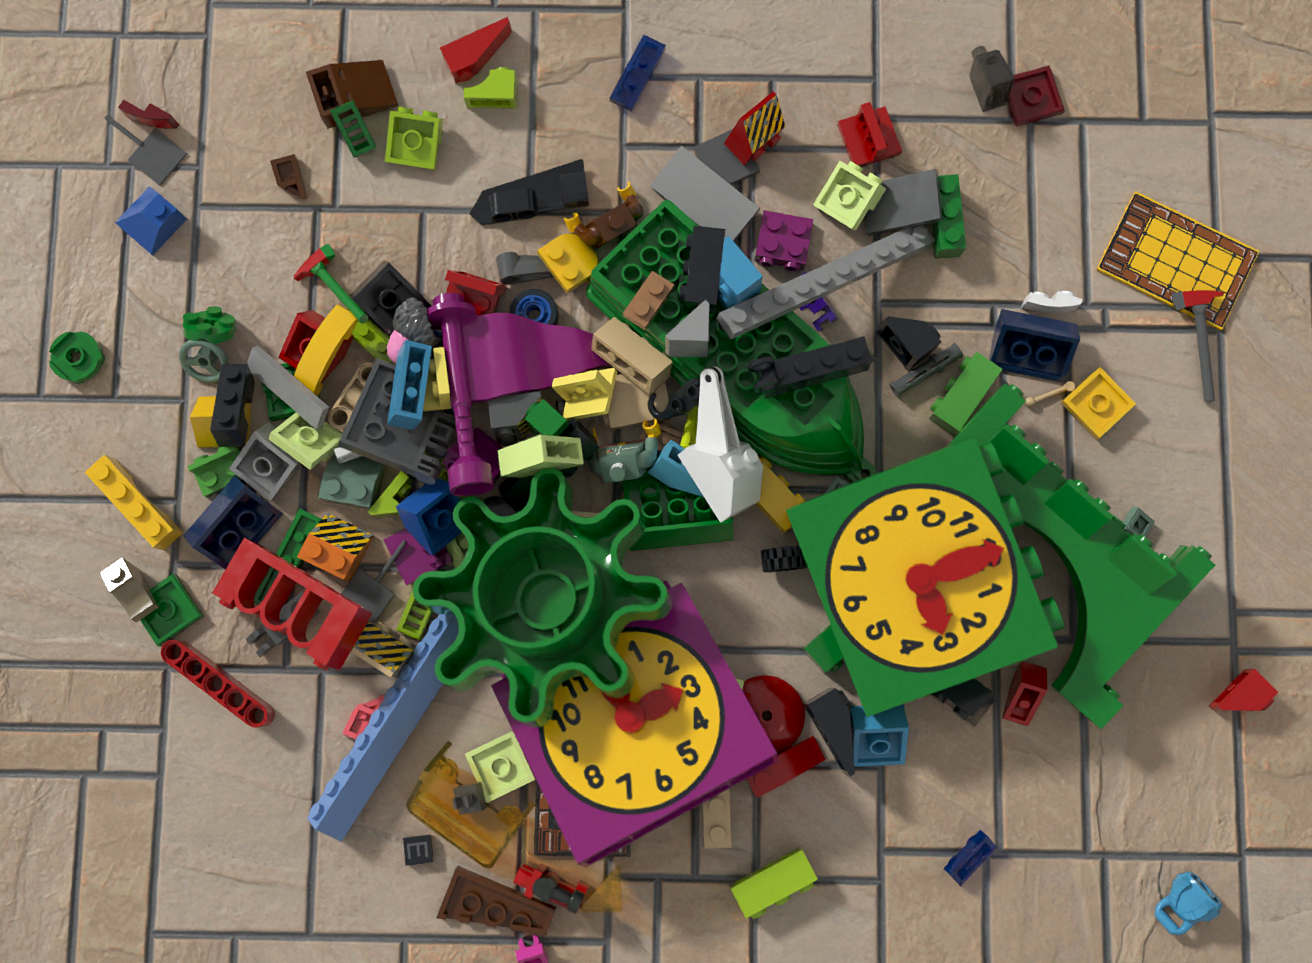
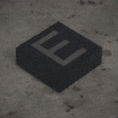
(418, 849)

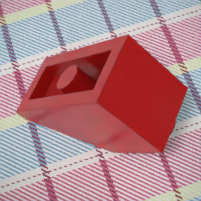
(1025, 693)
(1246, 693)

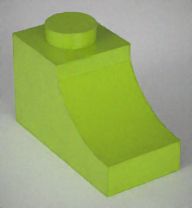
(496, 91)

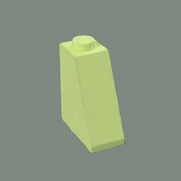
(538, 453)

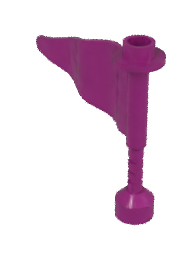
(494, 359)

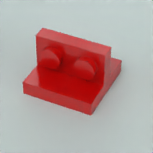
(869, 136)
(477, 291)

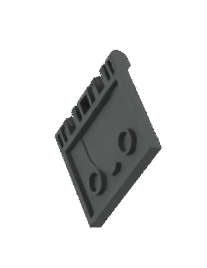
(391, 445)

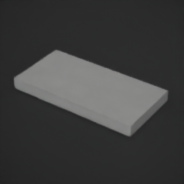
(704, 194)

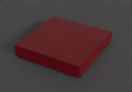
(1034, 96)

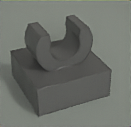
(469, 798)

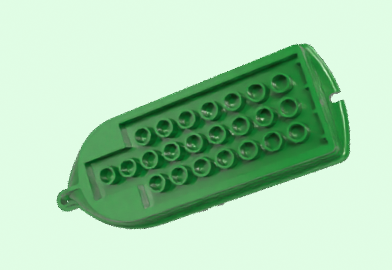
(802, 430)

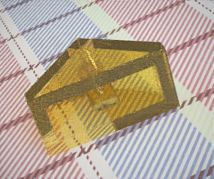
(606, 896)

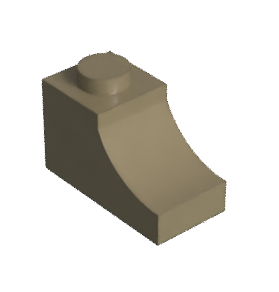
(129, 588)

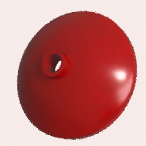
(785, 707)

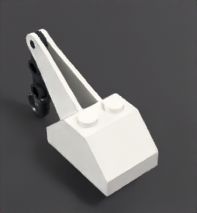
(718, 462)

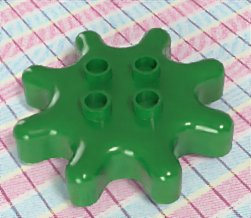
(542, 597)

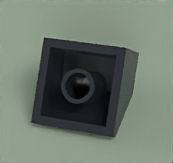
(909, 339)

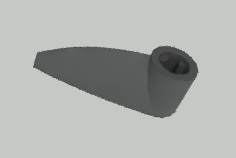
(520, 268)

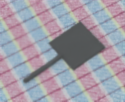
(155, 155)
(368, 591)

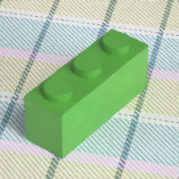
(964, 393)

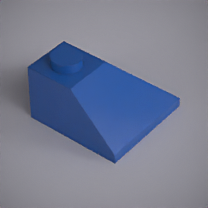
(151, 220)

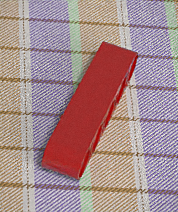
(205, 682)

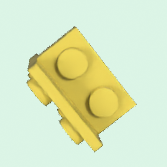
(437, 388)
(586, 393)

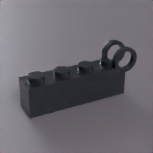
(810, 367)

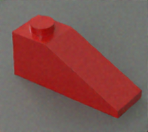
(470, 53)
(790, 765)

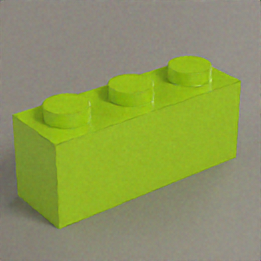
(773, 883)

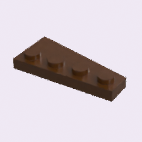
(485, 901)

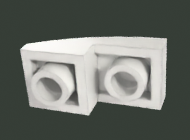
(1060, 303)

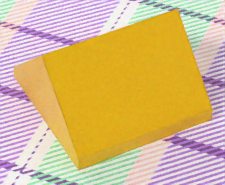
(201, 421)

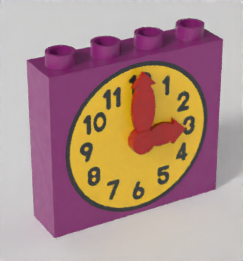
(647, 756)

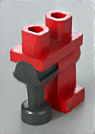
(549, 886)

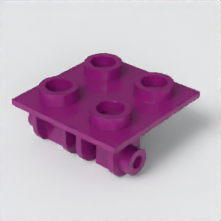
(414, 558)

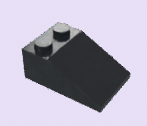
(383, 293)
(833, 722)

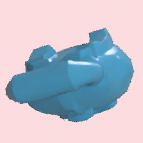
(1190, 901)

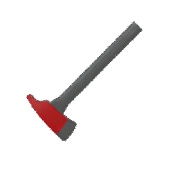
(1198, 301)

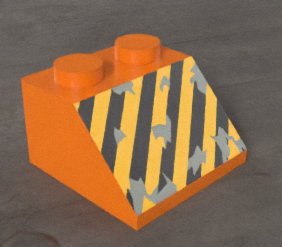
(336, 547)

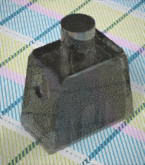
(990, 78)

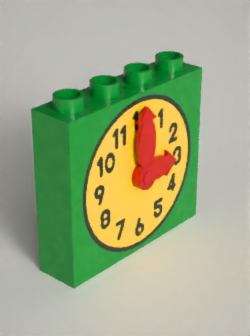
(925, 575)

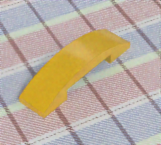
(323, 347)

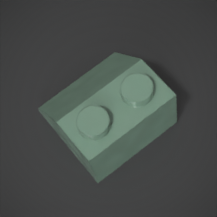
(352, 483)

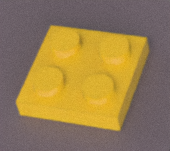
(1098, 403)

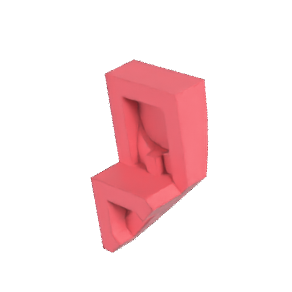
(360, 717)

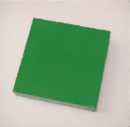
(174, 612)

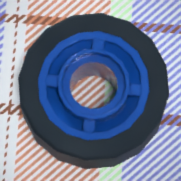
(535, 300)

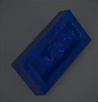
(970, 857)

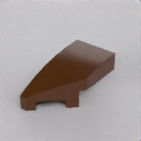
(289, 175)

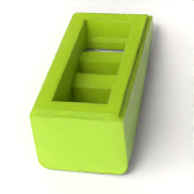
(409, 630)

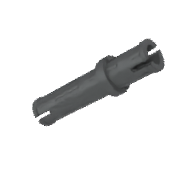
(951, 354)

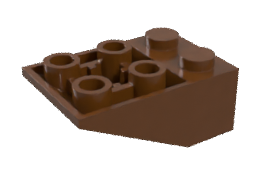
(358, 81)

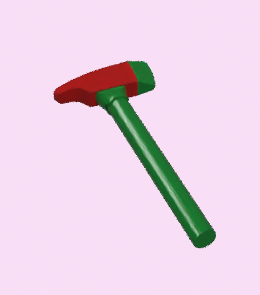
(316, 266)

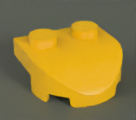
(569, 260)

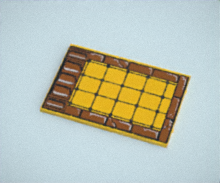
(1172, 253)

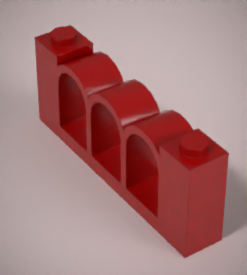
(339, 629)

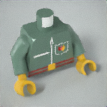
(626, 459)

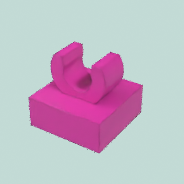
(531, 954)

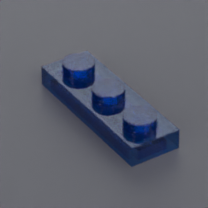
(637, 73)

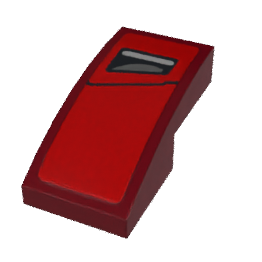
(150, 117)

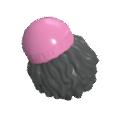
(413, 325)

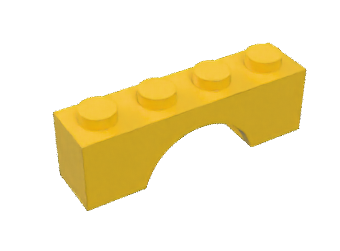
(130, 501)

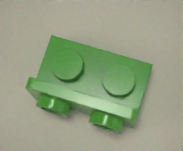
(213, 471)

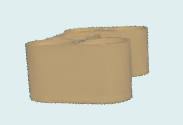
(349, 397)

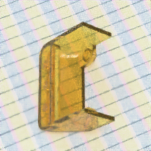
(476, 834)

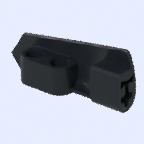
(526, 197)

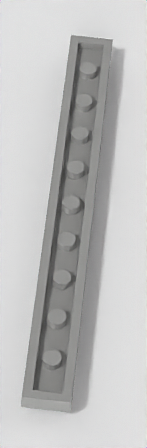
(824, 280)

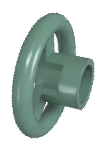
(206, 358)

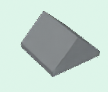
(690, 335)

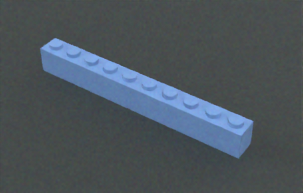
(384, 734)

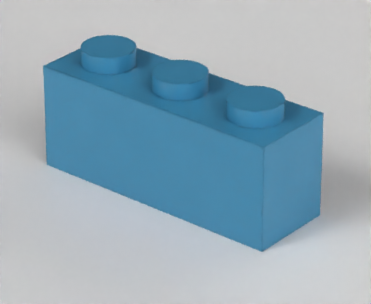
(409, 385)

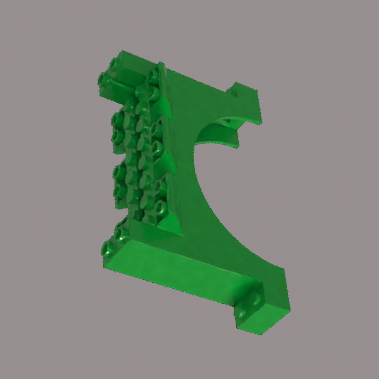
(1116, 576)

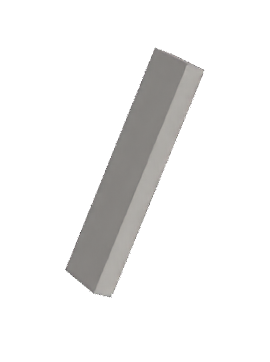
(287, 387)

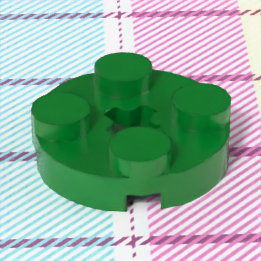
(209, 325)
(61, 357)

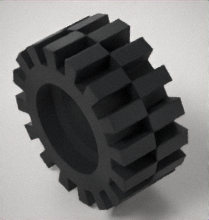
(783, 559)

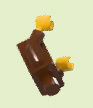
(610, 224)

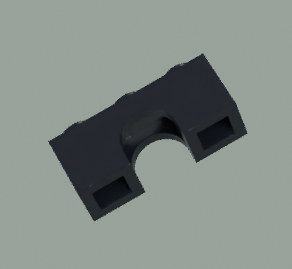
(233, 391)

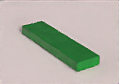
(289, 549)

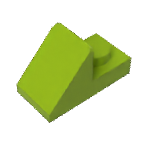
(387, 502)

